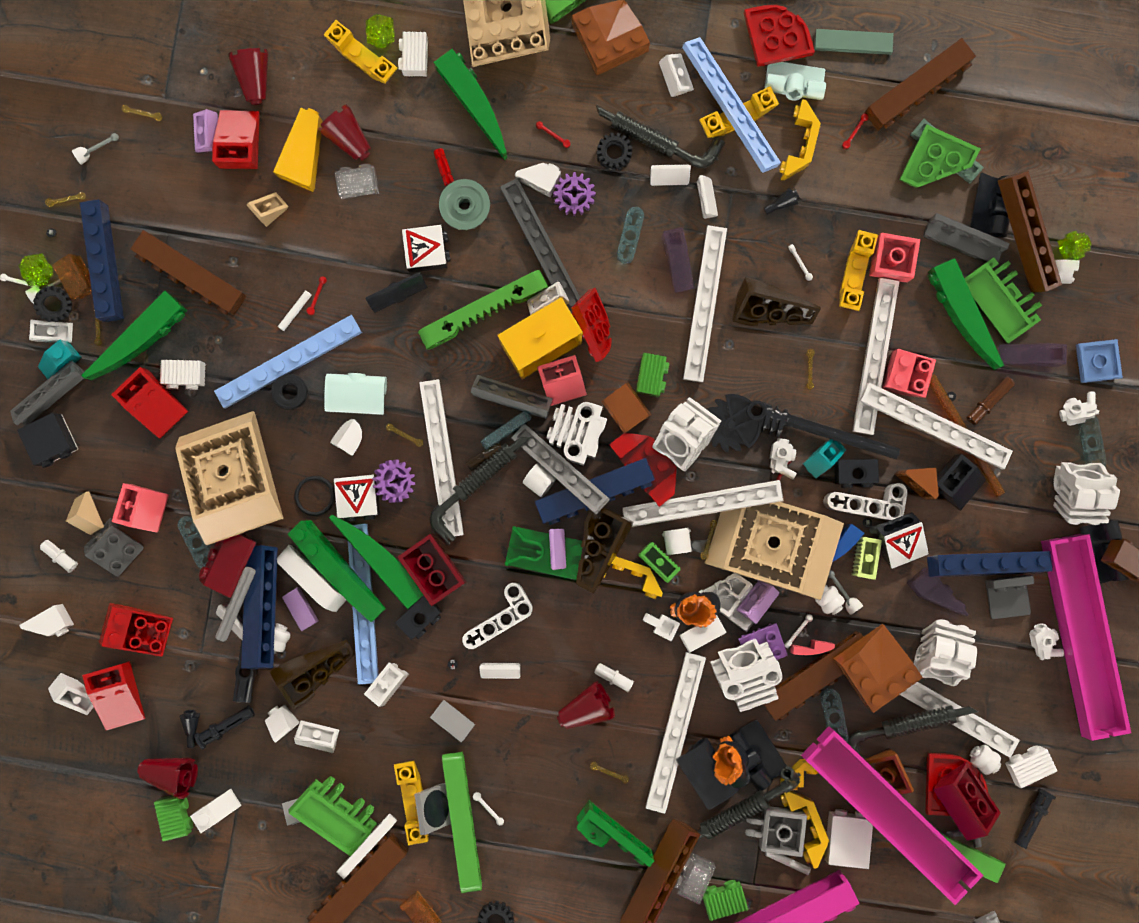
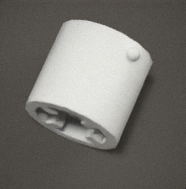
(539, 480)
(677, 541)

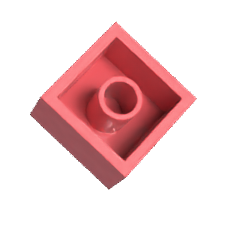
(894, 257)

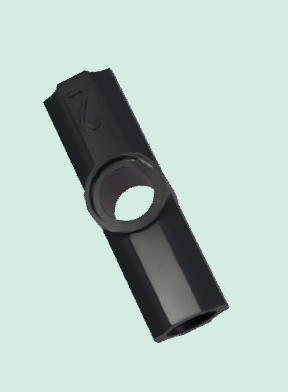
(243, 685)

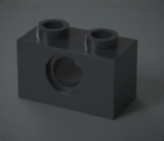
(868, 473)
(408, 623)

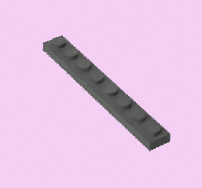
(538, 239)

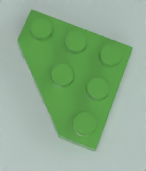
(937, 157)

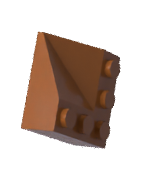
(610, 35)
(878, 668)

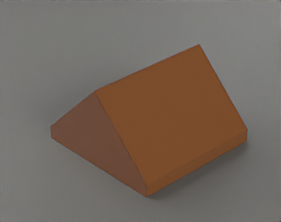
(626, 407)
(921, 481)
(891, 769)

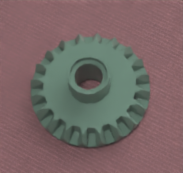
(464, 192)

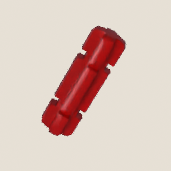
(443, 166)

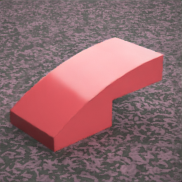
(815, 648)

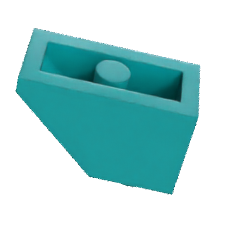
(57, 357)
(824, 457)

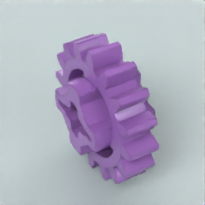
(566, 194)
(392, 471)

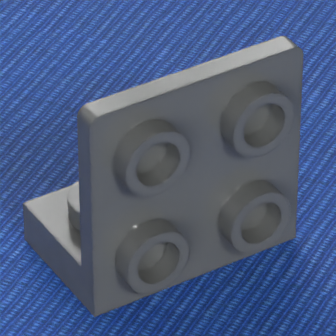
(112, 548)
(1008, 596)

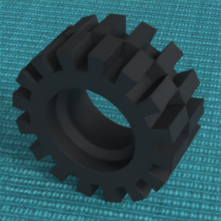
(616, 140)
(62, 295)
(496, 908)

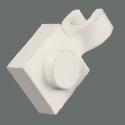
(664, 625)

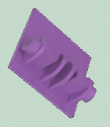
(770, 635)

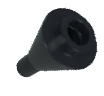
(786, 199)
(190, 723)

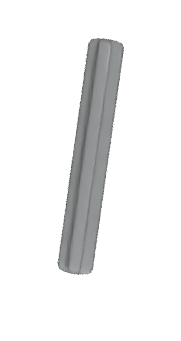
(235, 604)

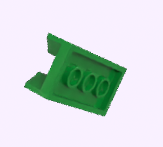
(531, 551)
(596, 821)

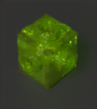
(380, 31)
(1074, 245)
(35, 270)

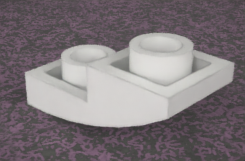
(699, 636)

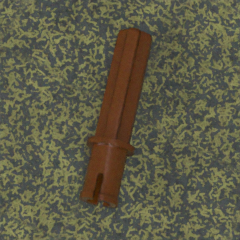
(990, 401)

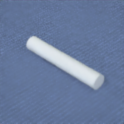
(294, 310)
(789, 862)

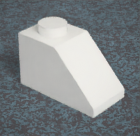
(540, 177)
(50, 622)
(71, 694)
(280, 722)
(215, 810)

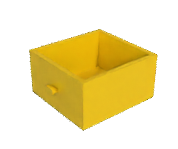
(541, 338)

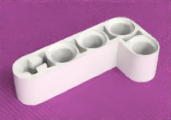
(863, 503)
(310, 579)
(496, 621)

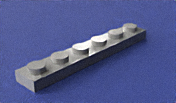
(562, 470)

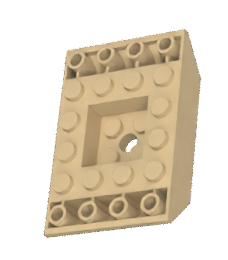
(508, 34)
(240, 498)
(798, 563)

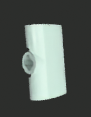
(796, 80)
(355, 393)

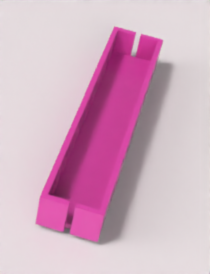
(1086, 638)
(892, 815)
(811, 904)

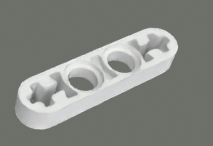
(366, 846)

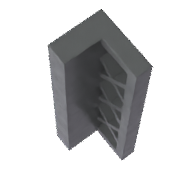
(964, 238)
(47, 394)
(511, 396)

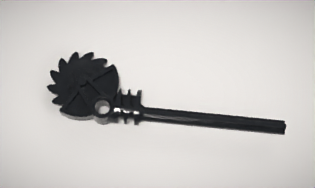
(742, 427)

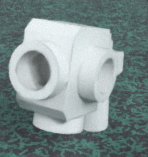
(1076, 412)
(780, 455)
(1043, 639)

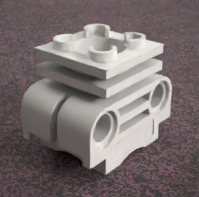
(577, 431)
(686, 433)
(1085, 493)
(946, 652)
(748, 674)

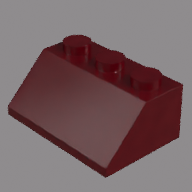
(226, 563)
(431, 569)
(967, 802)

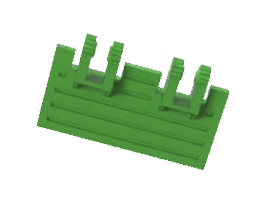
(1000, 301)
(335, 820)

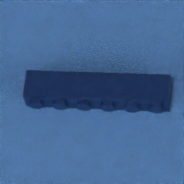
(101, 261)
(611, 484)
(989, 564)
(260, 610)

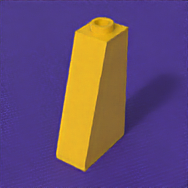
(301, 151)

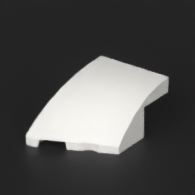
(731, 594)

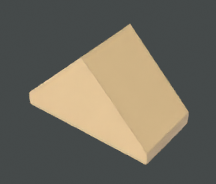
(268, 208)
(85, 515)

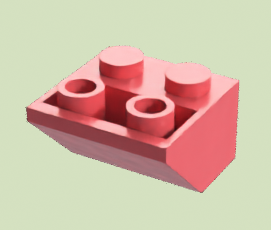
(908, 374)
(562, 380)
(140, 507)

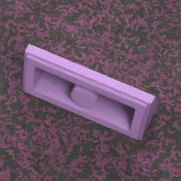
(204, 130)
(557, 549)
(758, 601)
(300, 608)

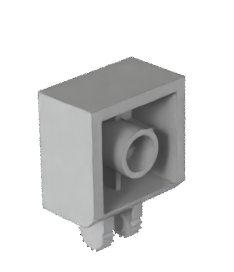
(772, 820)

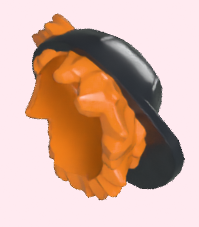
(696, 608)
(731, 763)

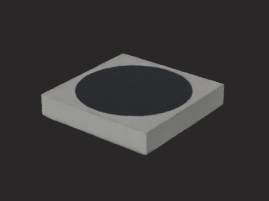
(432, 809)

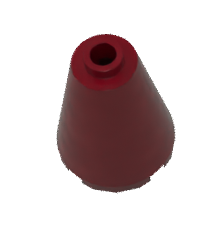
(251, 72)
(346, 133)
(587, 708)
(170, 774)

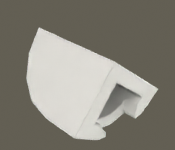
(1066, 270)
(348, 437)

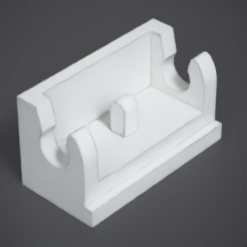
(386, 684)

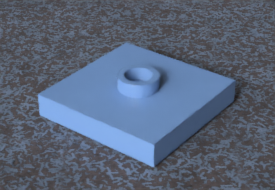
(1099, 361)

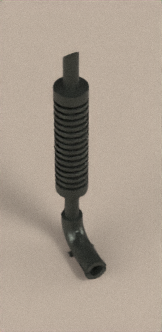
(659, 141)
(471, 485)
(911, 724)
(748, 807)

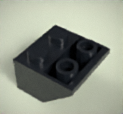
(959, 481)

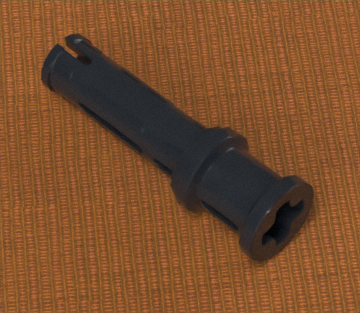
(216, 731)
(1023, 840)

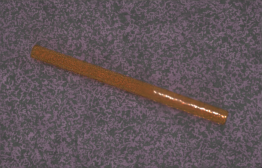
(955, 418)

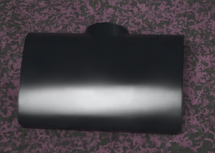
(989, 208)
(396, 292)
(1100, 539)
(763, 757)
(699, 769)

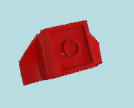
(636, 447)

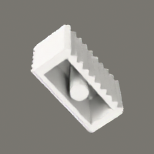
(414, 54)
(182, 373)
(1030, 766)

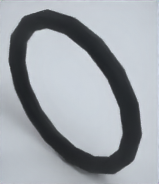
(297, 495)

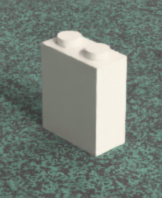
(848, 839)

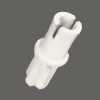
(58, 556)
(613, 677)

